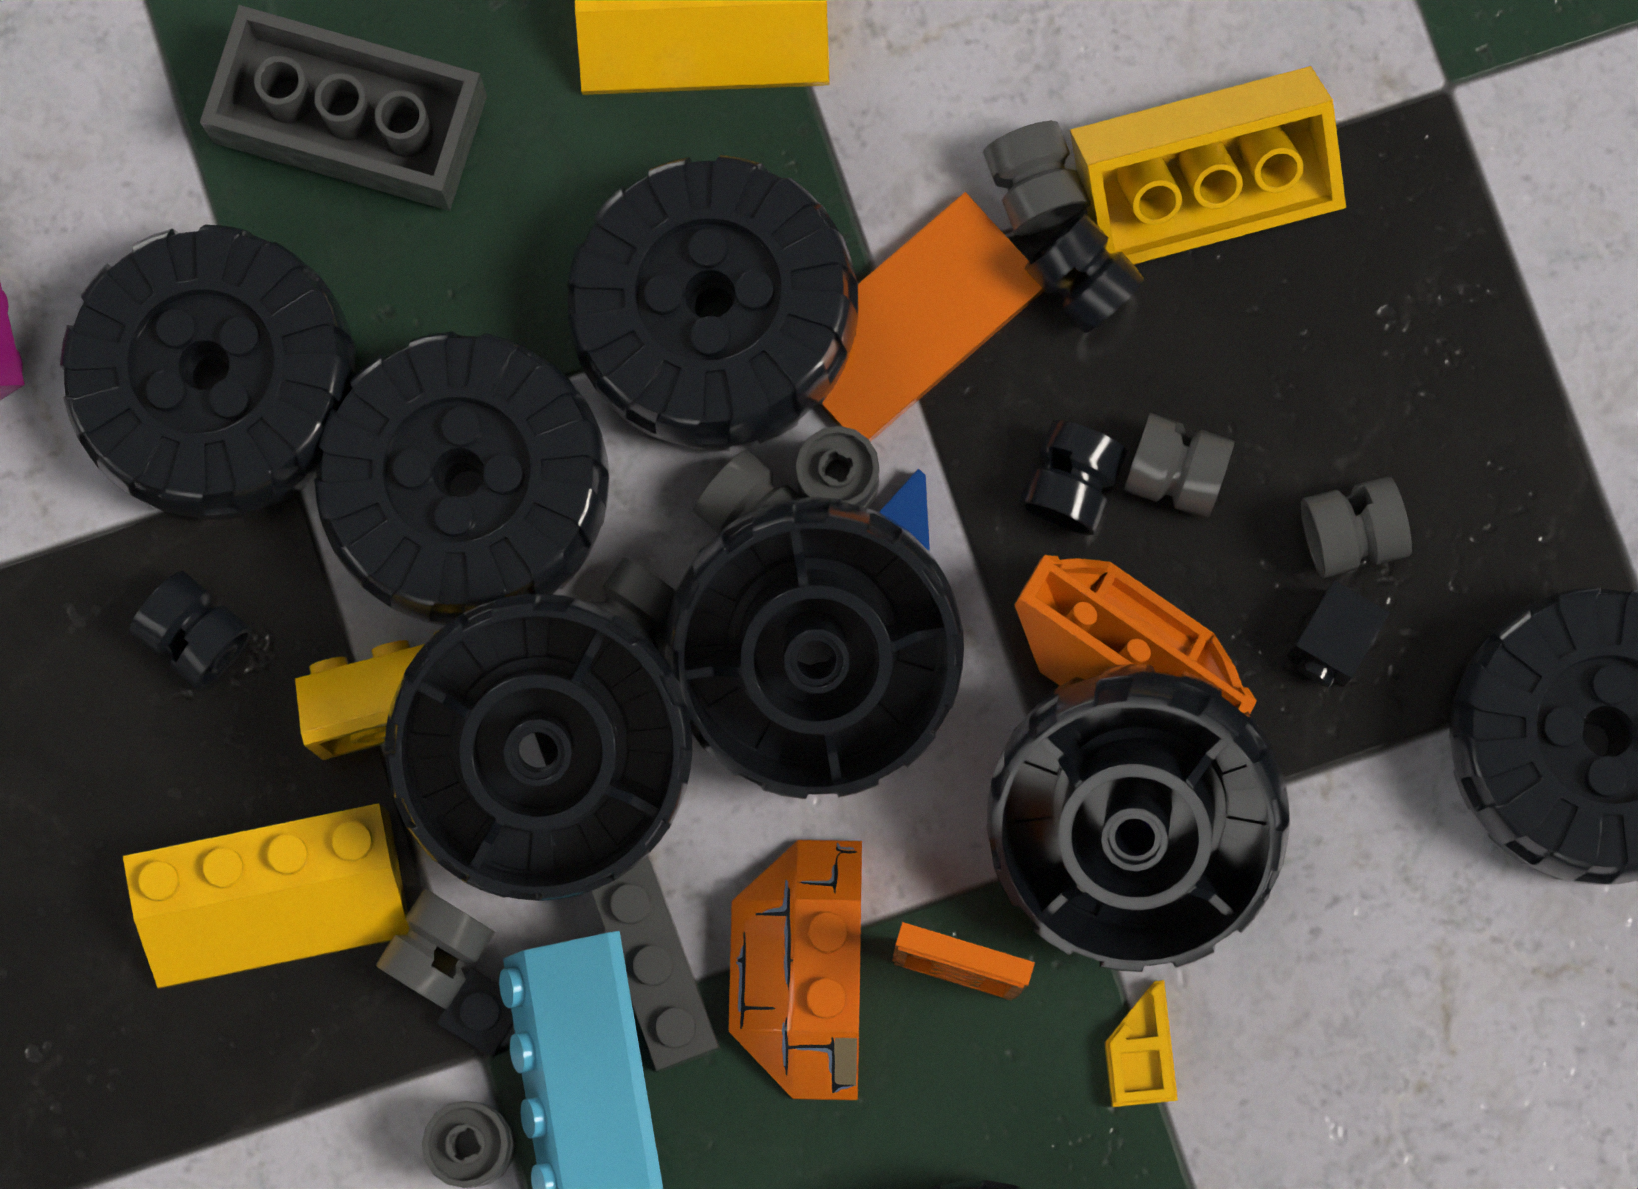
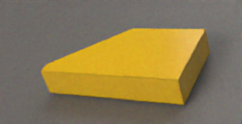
(1141, 1053)

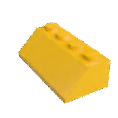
(700, 45)
(1212, 166)
(349, 704)
(267, 895)

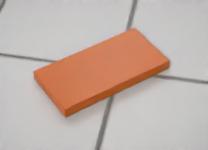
(928, 315)
(961, 962)

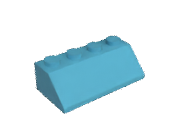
(580, 1066)

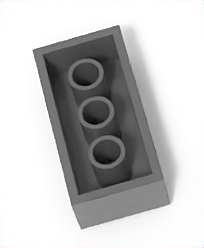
(344, 107)

